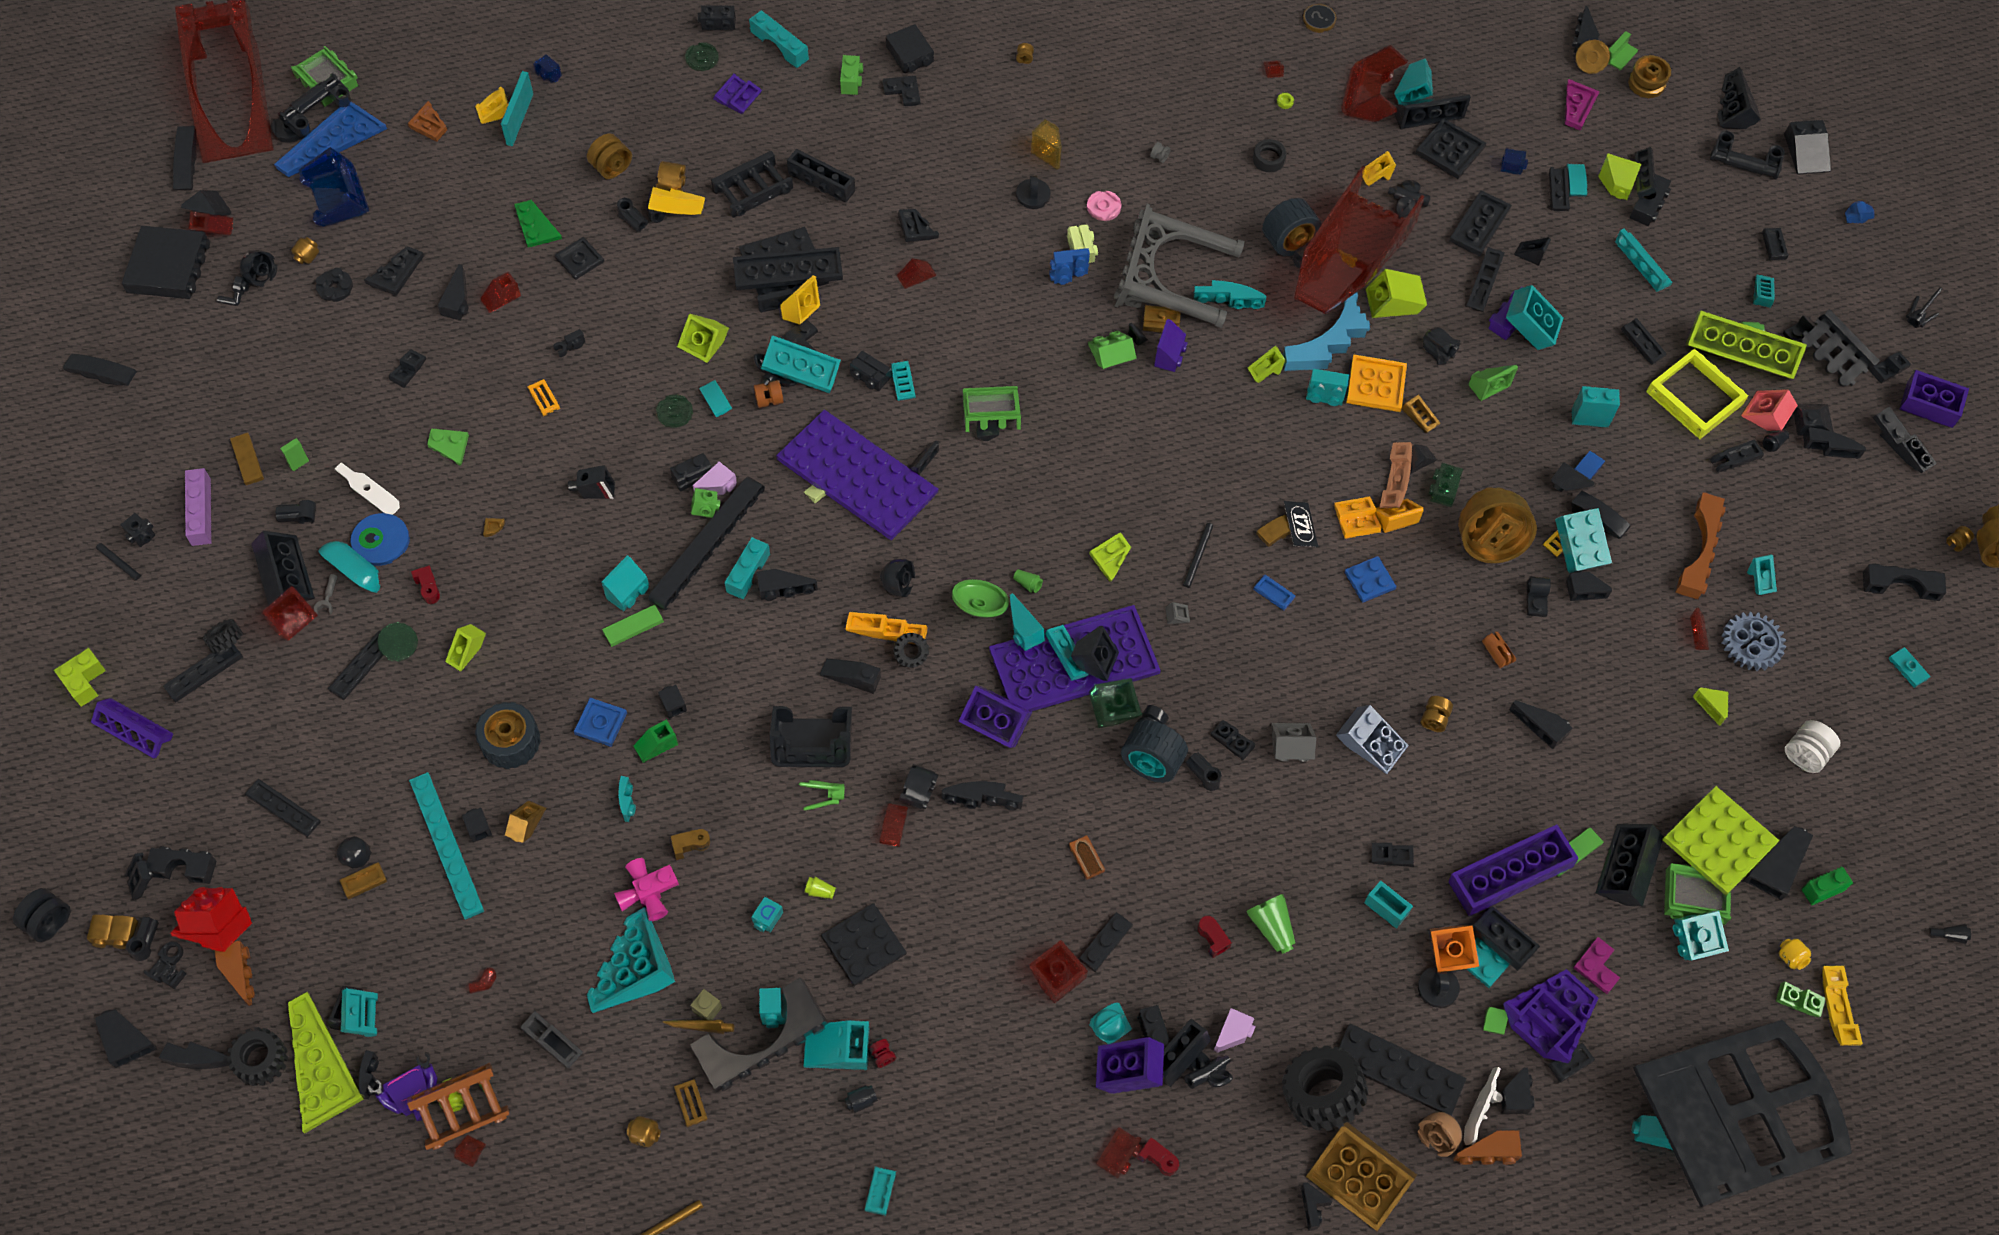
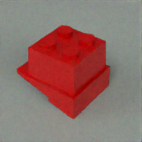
(211, 918)

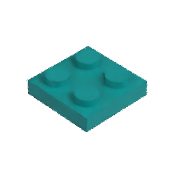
(1490, 964)

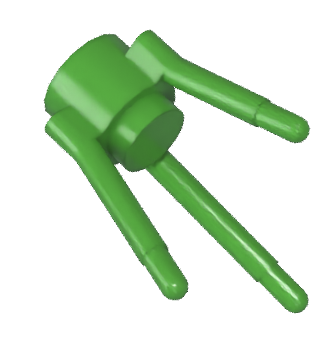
(835, 791)

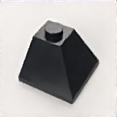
(1812, 416)
(1096, 654)

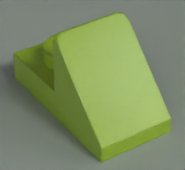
(1267, 364)

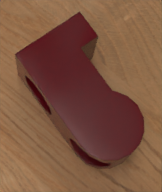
(429, 587)
(1211, 930)
(1160, 1156)

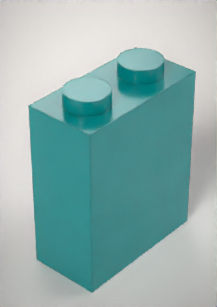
(1595, 406)

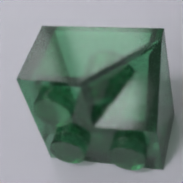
(1114, 702)

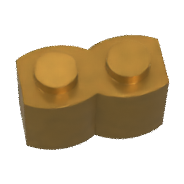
(111, 930)

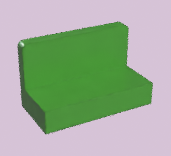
(1621, 52)

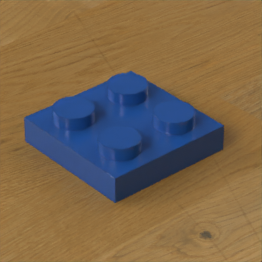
(1370, 579)
(600, 722)

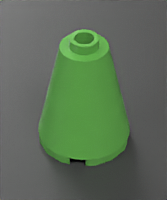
(1274, 923)

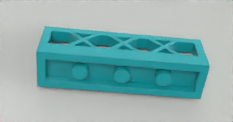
(1642, 260)

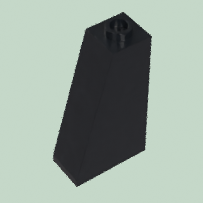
(1781, 864)

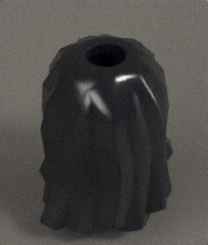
(1440, 345)

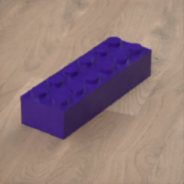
(1513, 870)

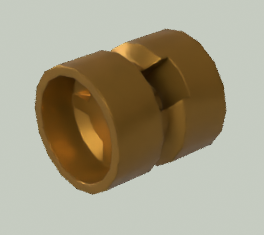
(1437, 713)

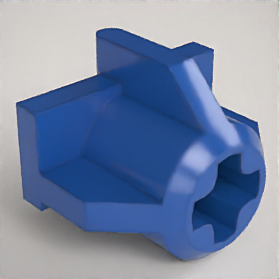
(1859, 212)

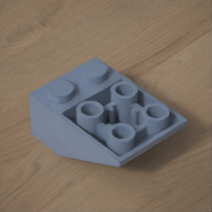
(1372, 738)

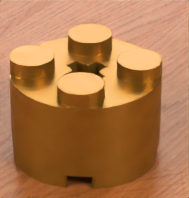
(671, 176)

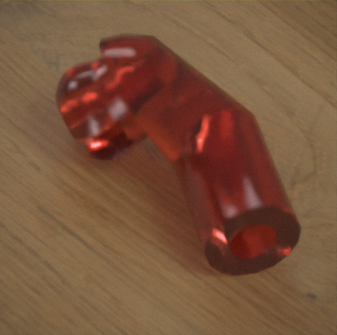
(485, 982)

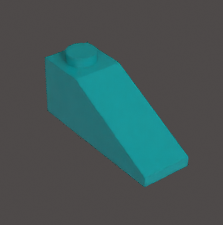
(1027, 629)

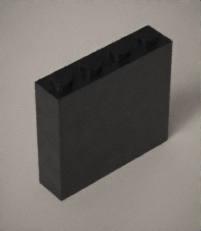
(166, 262)

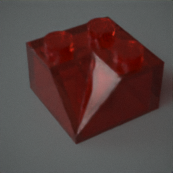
(1058, 971)

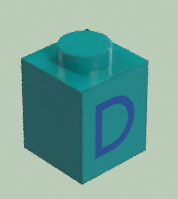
(767, 915)

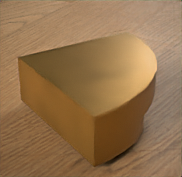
(493, 526)

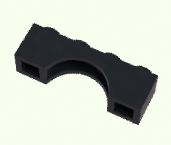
(1928, 584)

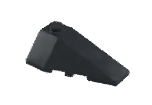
(1738, 104)

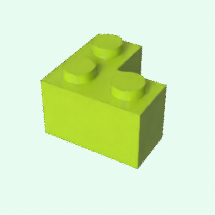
(77, 673)

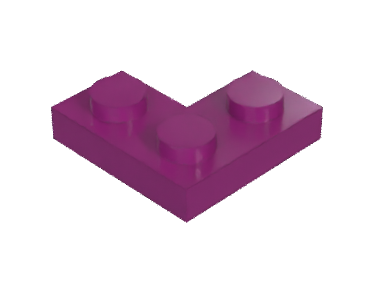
(1592, 966)

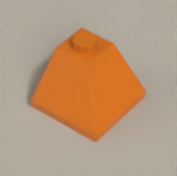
(1454, 948)

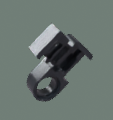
(163, 967)

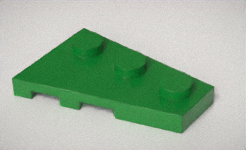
(535, 225)

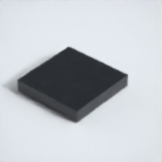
(579, 258)

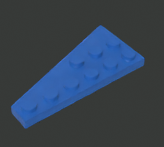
(339, 131)

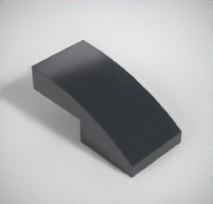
(408, 367)
(1890, 367)
(1393, 854)

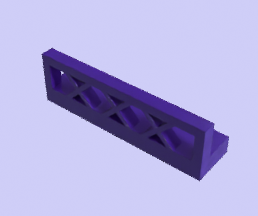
(130, 719)

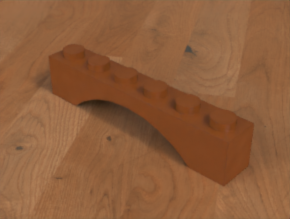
(1708, 514)

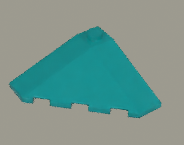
(635, 968)

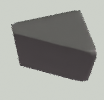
(1177, 613)

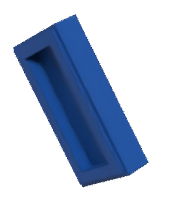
(1274, 592)

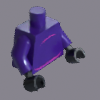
(409, 1083)

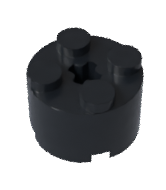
(918, 787)

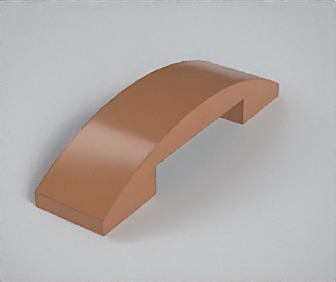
(1399, 475)

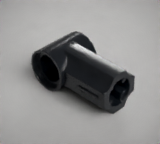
(630, 214)
(299, 512)
(1204, 770)
(142, 938)

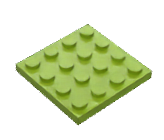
(1720, 840)

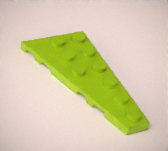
(321, 1073)

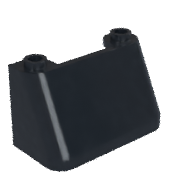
(810, 741)

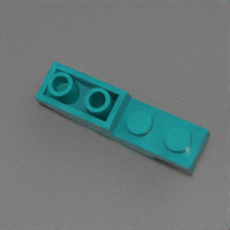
(1236, 294)

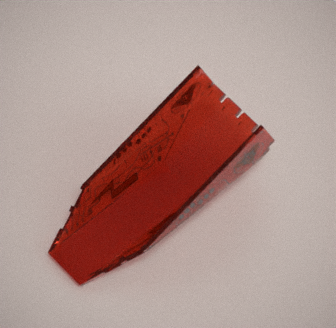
(1350, 248)

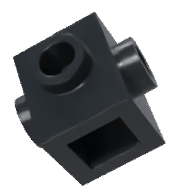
(138, 530)

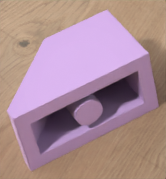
(717, 479)
(1235, 1030)

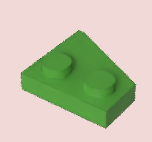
(449, 443)

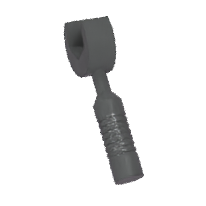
(328, 593)

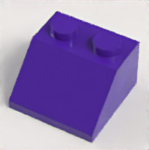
(1170, 347)

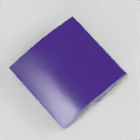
(737, 94)

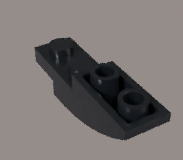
(1904, 444)
(973, 793)

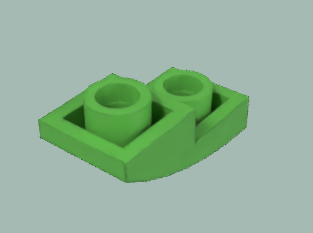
(1803, 1001)

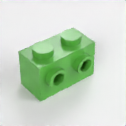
(850, 74)

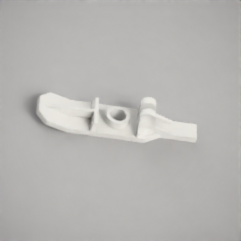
(376, 495)
(1482, 1104)

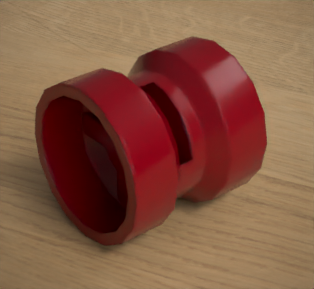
(882, 1053)

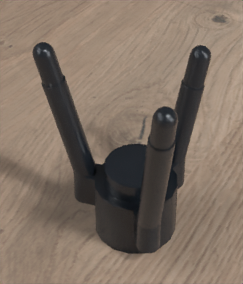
(1918, 317)

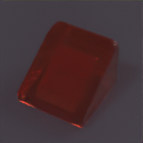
(1274, 69)
(469, 1150)

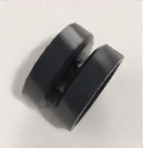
(41, 914)

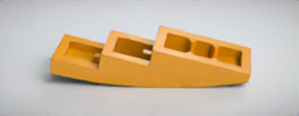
(881, 627)

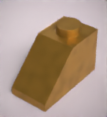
(524, 821)

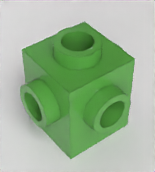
(704, 503)

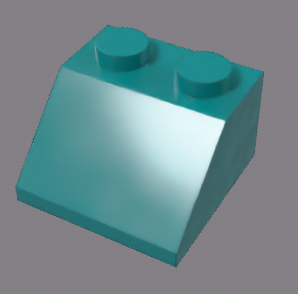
(625, 584)

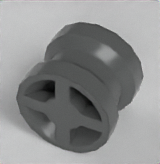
(1160, 152)

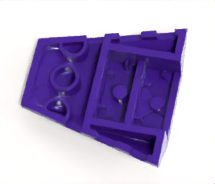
(1552, 1015)

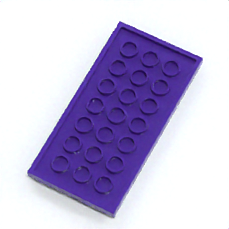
(857, 474)
(1040, 680)

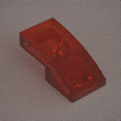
(893, 825)

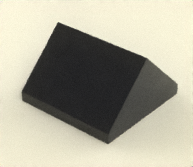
(207, 202)

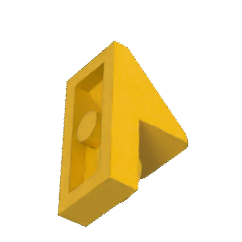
(1379, 168)

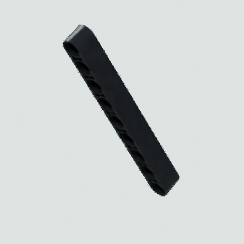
(707, 540)

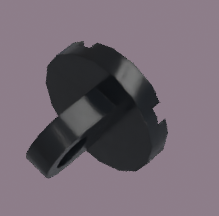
(1033, 193)
(1438, 988)

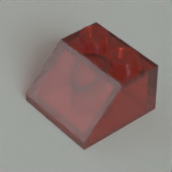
(289, 614)

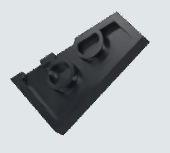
(397, 272)

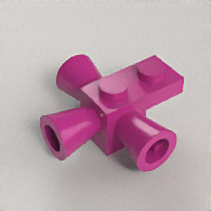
(647, 888)

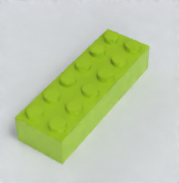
(1746, 344)

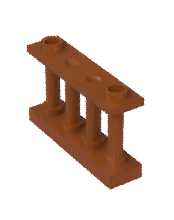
(441, 1093)

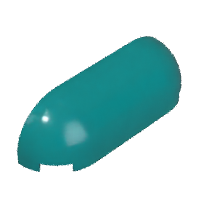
(351, 564)

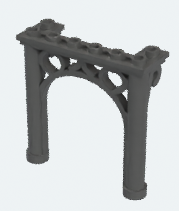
(1135, 291)

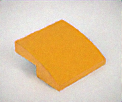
(1357, 517)

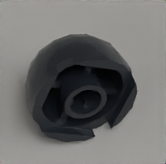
(257, 263)
(898, 573)

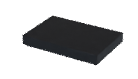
(1505, 938)

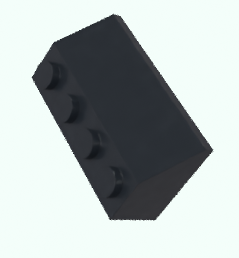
(1432, 110)
(281, 565)
(1630, 863)

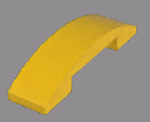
(1838, 1006)

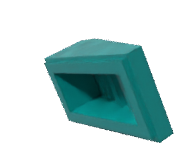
(1762, 300)
(900, 370)

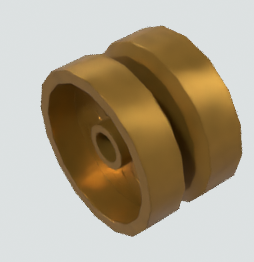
(1649, 76)
(609, 156)

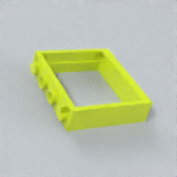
(1681, 411)

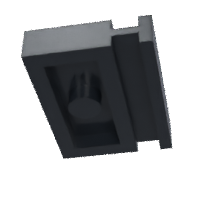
(138, 876)

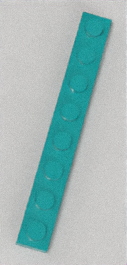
(446, 846)

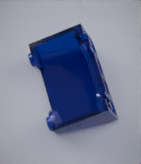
(334, 188)

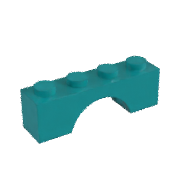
(791, 47)

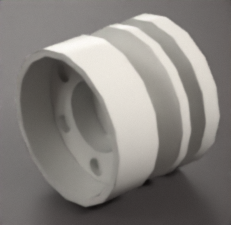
(1812, 746)

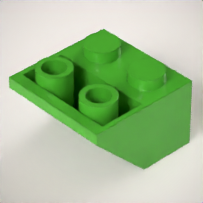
(1112, 349)

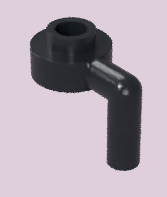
(239, 287)

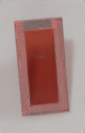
(915, 272)

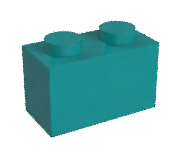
(1388, 904)

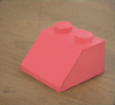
(1770, 409)

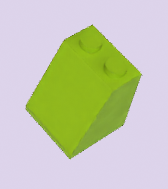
(1395, 294)

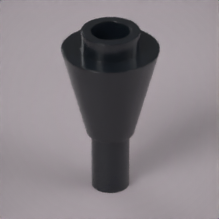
(1957, 933)

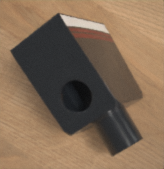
(594, 483)

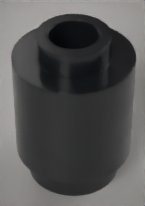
(860, 1098)

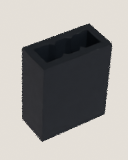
(910, 48)

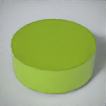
(1285, 100)

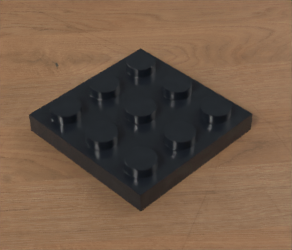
(1450, 148)
(864, 944)

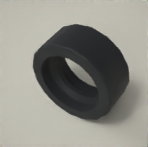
(1265, 165)

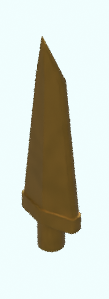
(714, 1026)

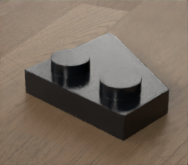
(915, 226)

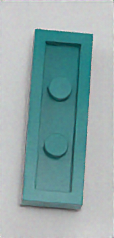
(1063, 647)

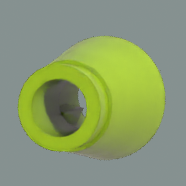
(819, 888)

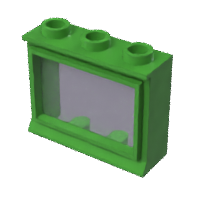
(318, 69)
(991, 404)
(1692, 894)

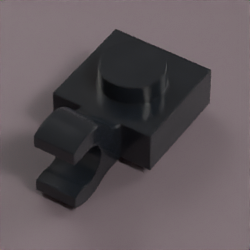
(572, 341)

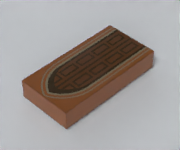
(1086, 857)

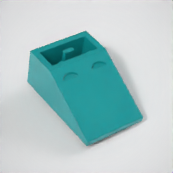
(839, 1046)

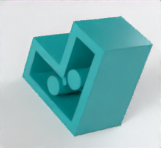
(772, 1007)

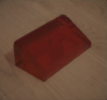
(1699, 630)

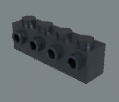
(821, 175)

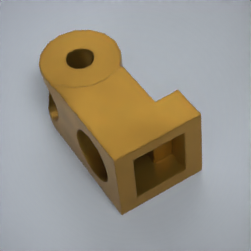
(690, 841)

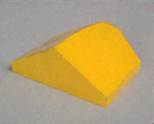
(493, 106)

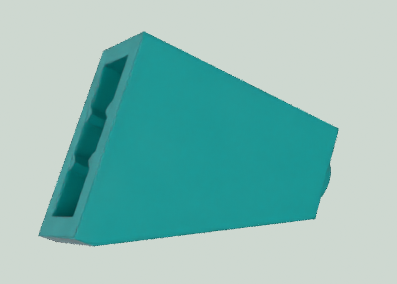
(1415, 83)
(1649, 1131)

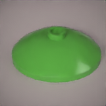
(980, 598)

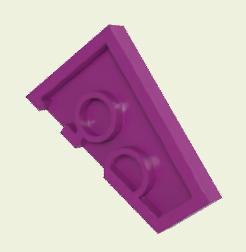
(1578, 103)

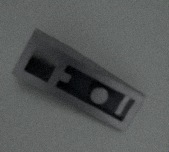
(454, 300)
(852, 673)
(1544, 724)

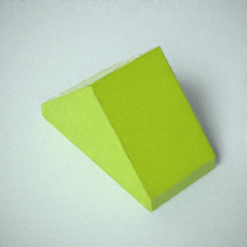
(1714, 703)

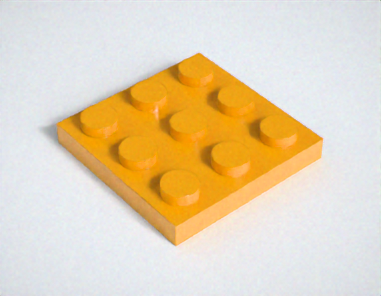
(1376, 383)

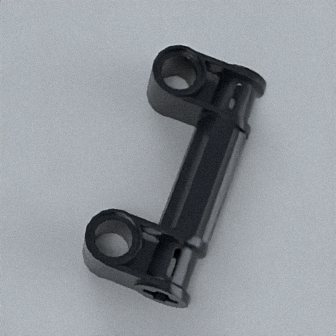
(294, 116)
(1769, 166)

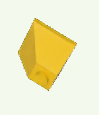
(801, 302)

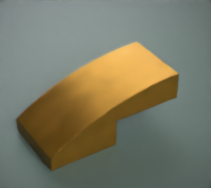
(1274, 530)

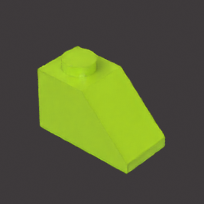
(464, 646)

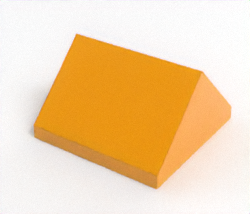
(1396, 518)

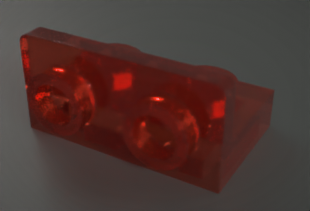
(1119, 1152)

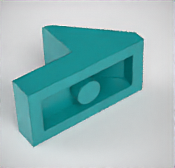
(1764, 574)

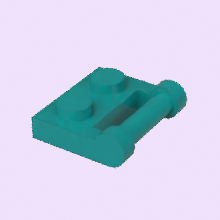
(354, 1012)

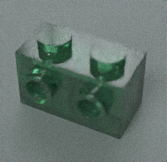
(1446, 484)

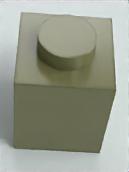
(706, 1005)

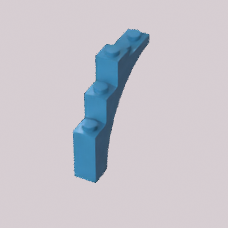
(1318, 352)

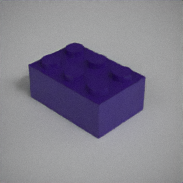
(1934, 398)
(995, 716)
(1130, 1065)

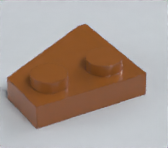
(428, 123)

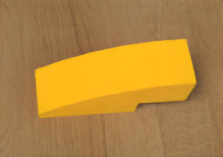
(675, 202)

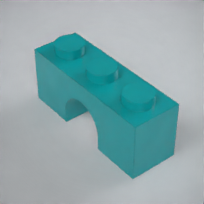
(741, 576)

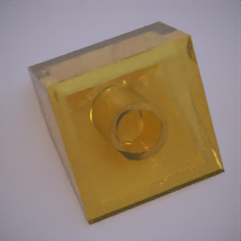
(1047, 143)

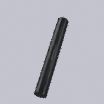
(118, 561)

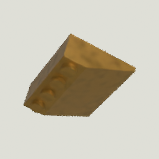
(1361, 1176)

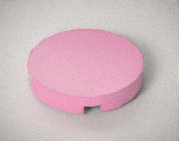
(1104, 205)

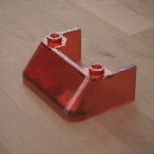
(1365, 82)

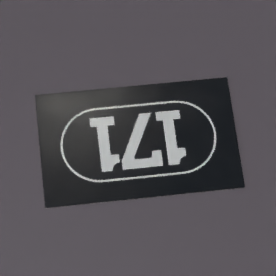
(1301, 524)

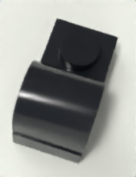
(1537, 593)

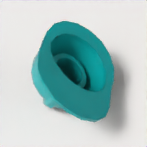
(1110, 1023)

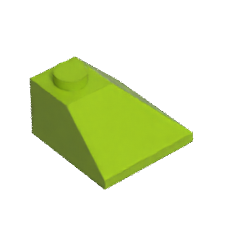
(1619, 175)
(702, 337)

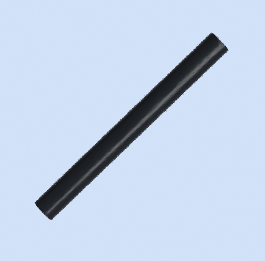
(1198, 555)

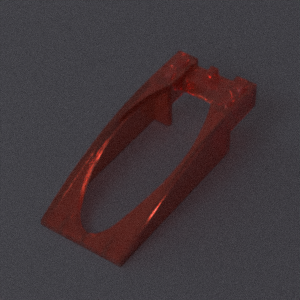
(189, 23)

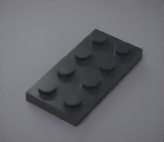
(1480, 223)

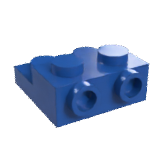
(1067, 264)

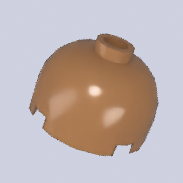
(1441, 1132)

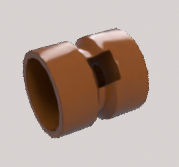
(774, 392)

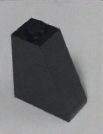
(121, 1038)

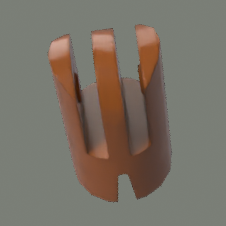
(1498, 649)

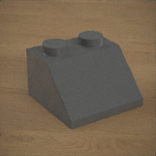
(1293, 741)

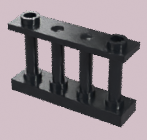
(751, 169)

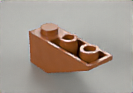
(235, 969)
(1498, 1146)

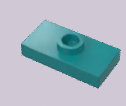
(1909, 667)
(880, 1191)

